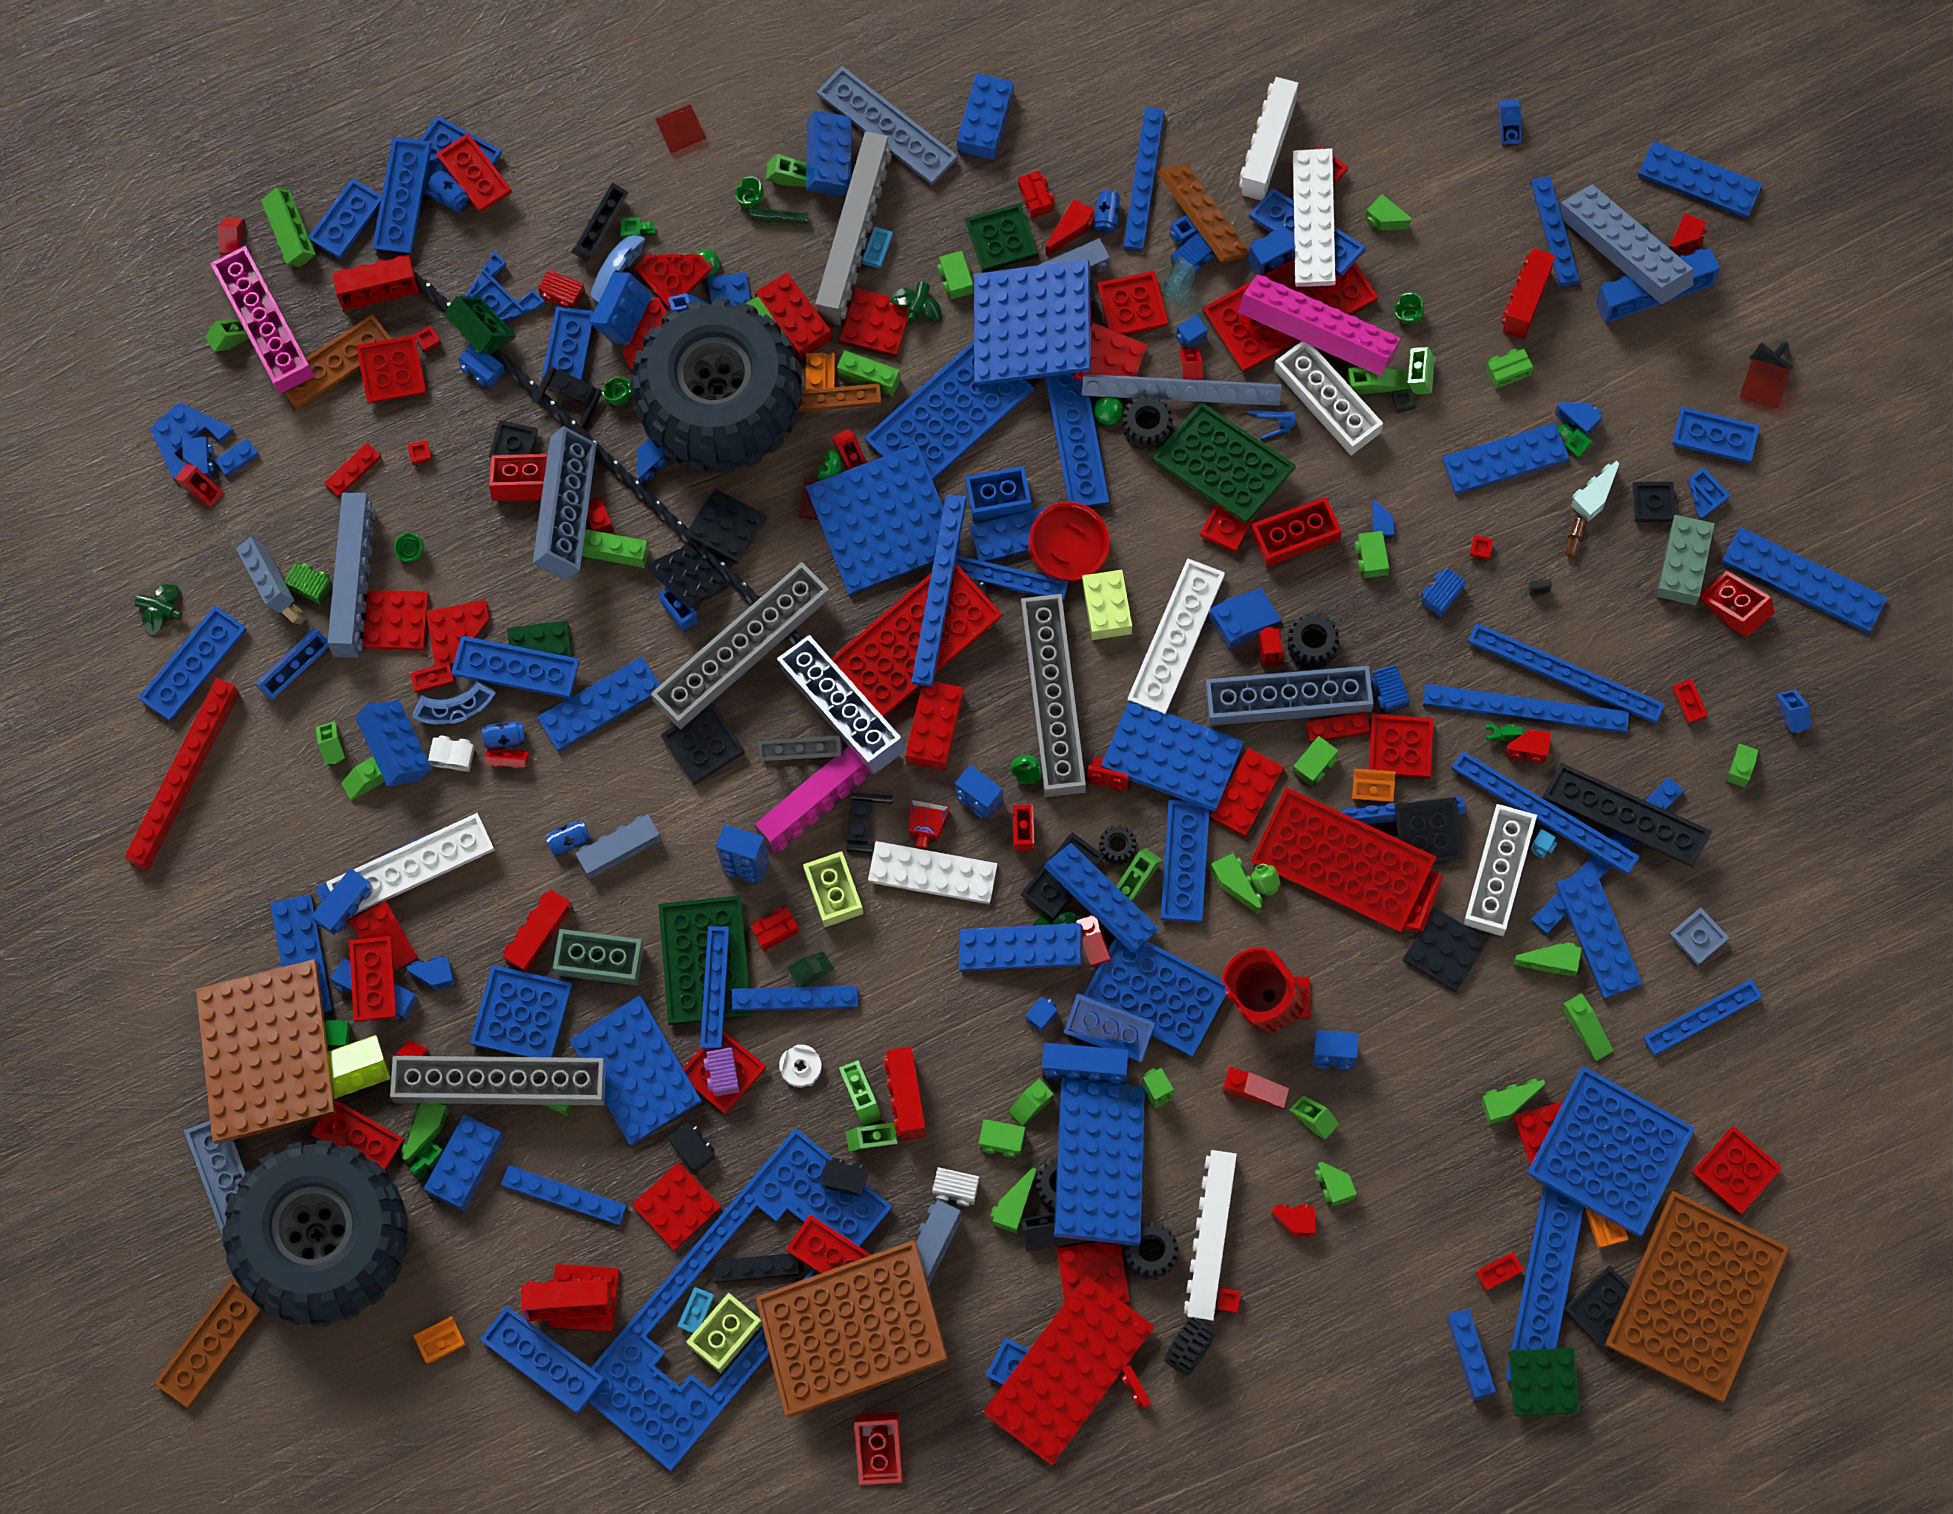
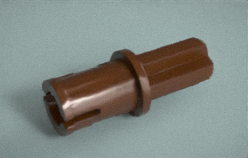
(1575, 537)

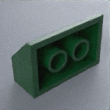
(478, 324)

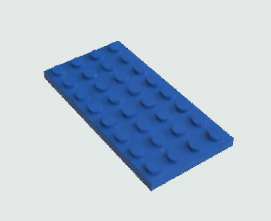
(948, 414)
(1099, 1161)

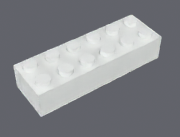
(1268, 138)
(1328, 397)
(1500, 870)

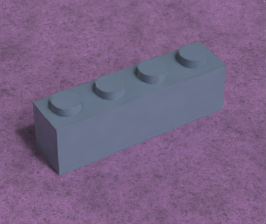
(1092, 251)
(265, 574)
(618, 846)

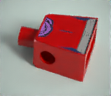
(927, 821)

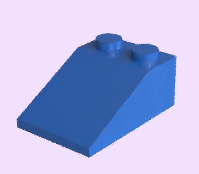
(1243, 617)

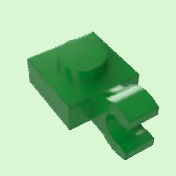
(635, 226)
(1577, 440)
(1506, 733)
(427, 1158)

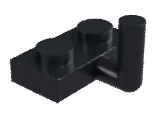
(1768, 356)

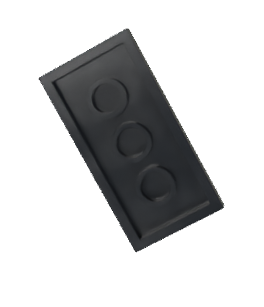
(1046, 891)

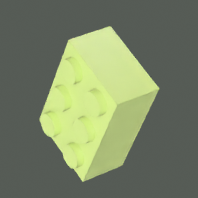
(1107, 604)
(833, 889)
(724, 1333)

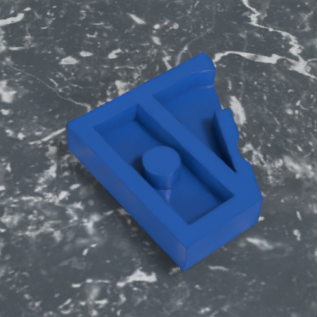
(1706, 493)

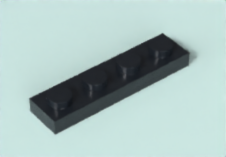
(755, 1268)

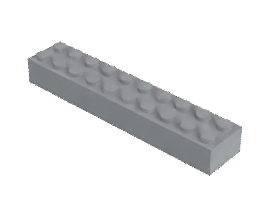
(853, 228)
(740, 645)
(1053, 695)
(498, 1080)

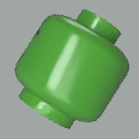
(1265, 879)

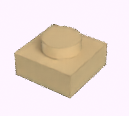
(294, 614)

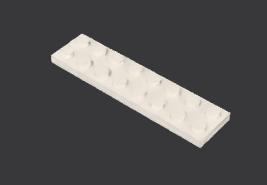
(1314, 218)
(1176, 636)
(423, 860)

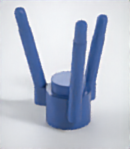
(1285, 420)

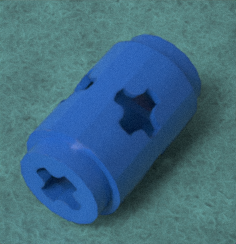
(448, 190)
(1107, 211)
(494, 736)
(576, 831)

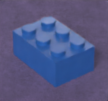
(620, 308)
(998, 493)

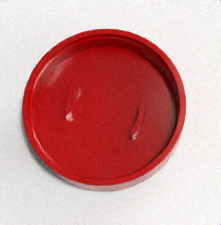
(1068, 541)

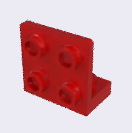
(1100, 776)

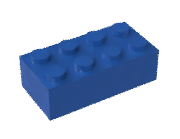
(985, 116)
(828, 153)
(393, 743)
(742, 854)
(1084, 1063)
(464, 1163)

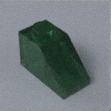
(809, 969)

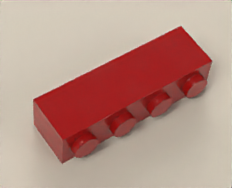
(537, 931)

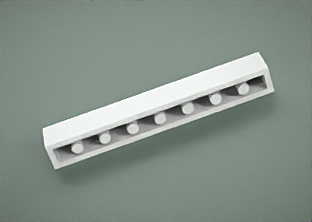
(1211, 1236)

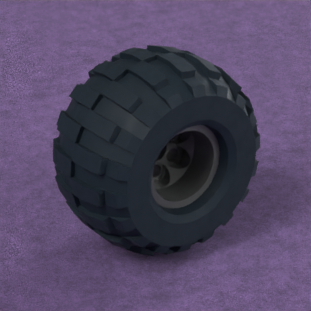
(716, 427)
(268, 1214)

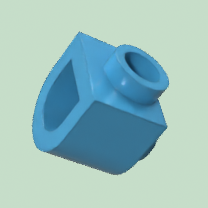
(1543, 843)

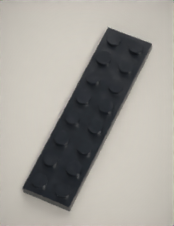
(1627, 815)

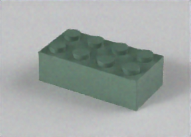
(1685, 560)
(598, 957)

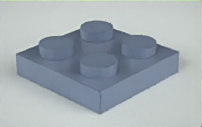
(1699, 936)

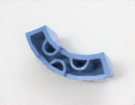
(617, 260)
(456, 708)

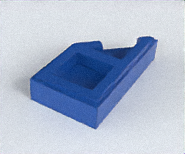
(1382, 520)

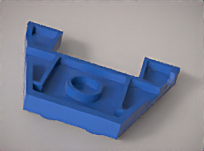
(497, 297)
(180, 424)

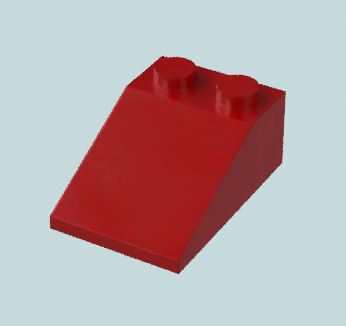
(1738, 603)
(380, 923)
(878, 1448)

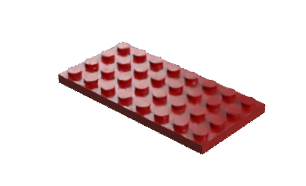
(1255, 342)
(885, 653)
(1344, 859)
(1068, 1370)

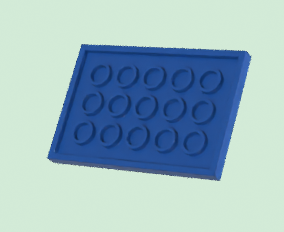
(1173, 755)
(1162, 990)
(643, 1074)

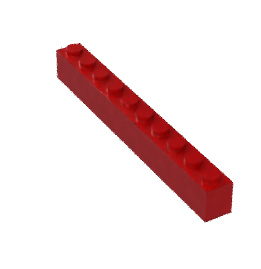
(182, 774)

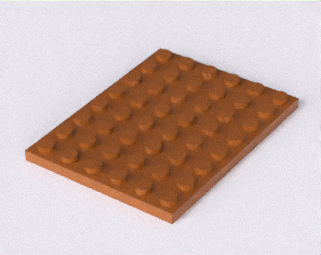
(265, 1052)
(1697, 1296)
(851, 1329)

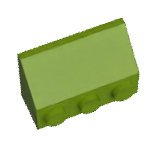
(358, 1066)

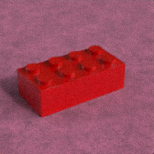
(375, 282)
(1527, 292)
(795, 315)
(1296, 532)
(934, 725)
(906, 1098)
(566, 1299)

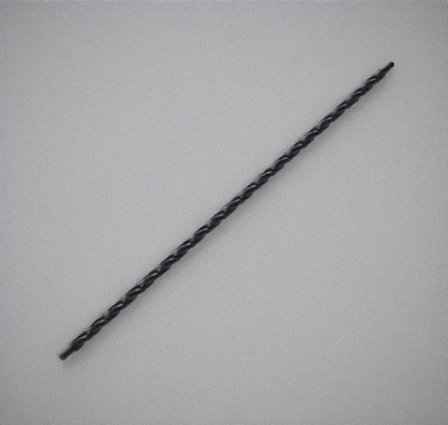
(609, 461)

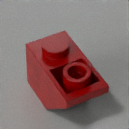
(1531, 745)
(1297, 1220)

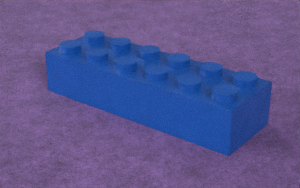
(1627, 297)

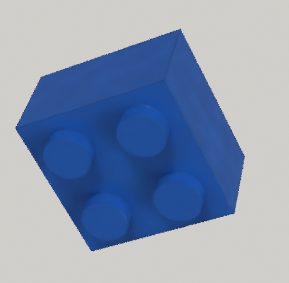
(1271, 252)
(978, 792)
(1335, 1049)

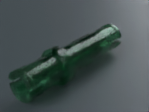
(778, 215)

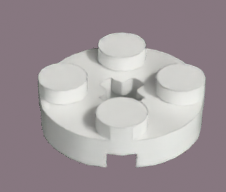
(794, 1056)

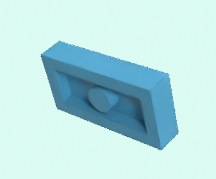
(877, 247)
(696, 1310)

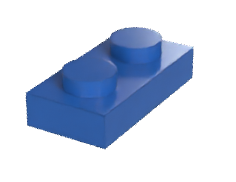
(236, 457)

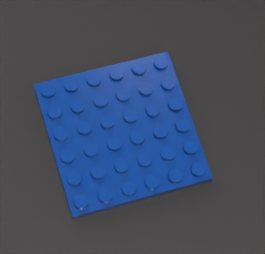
(1032, 322)
(880, 518)
(1611, 1151)

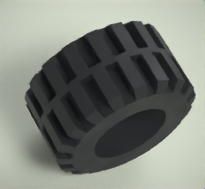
(1147, 408)
(1318, 626)
(1044, 1180)
(1159, 1267)
(1189, 1346)

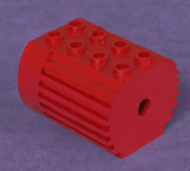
(1252, 975)

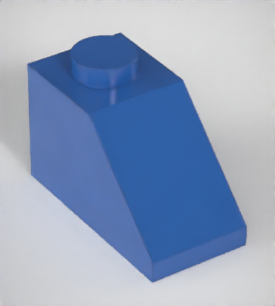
(1580, 416)
(1794, 710)

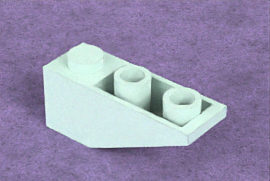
(1593, 497)

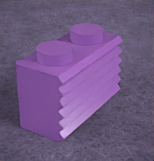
(722, 1072)

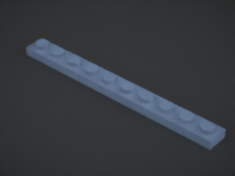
(1181, 389)

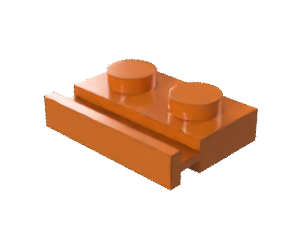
(820, 371)
(1373, 785)
(1604, 1231)
(439, 1340)

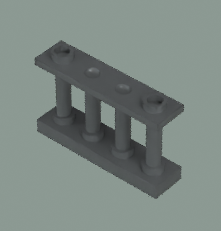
(800, 748)

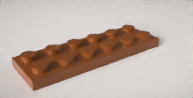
(1203, 213)
(336, 361)
(208, 1345)

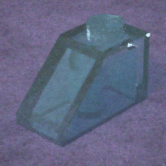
(1179, 279)

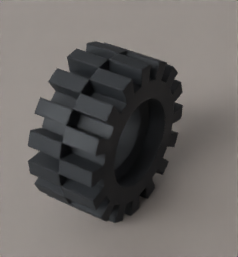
(1117, 832)

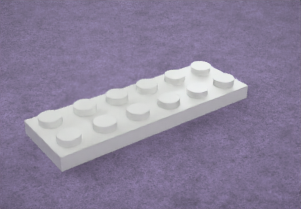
(932, 872)

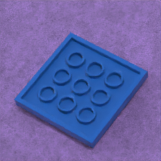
(442, 134)
(521, 1013)

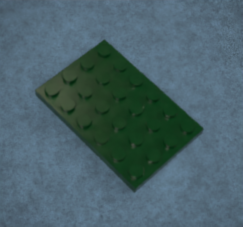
(1223, 463)
(684, 954)

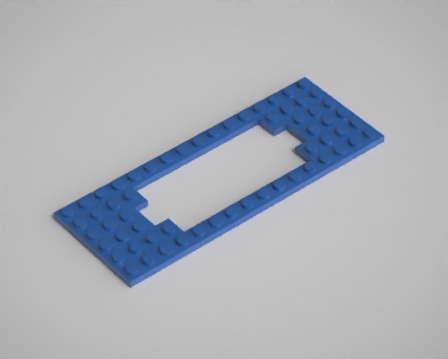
(642, 1398)

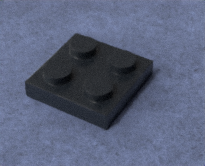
(513, 439)
(1653, 501)

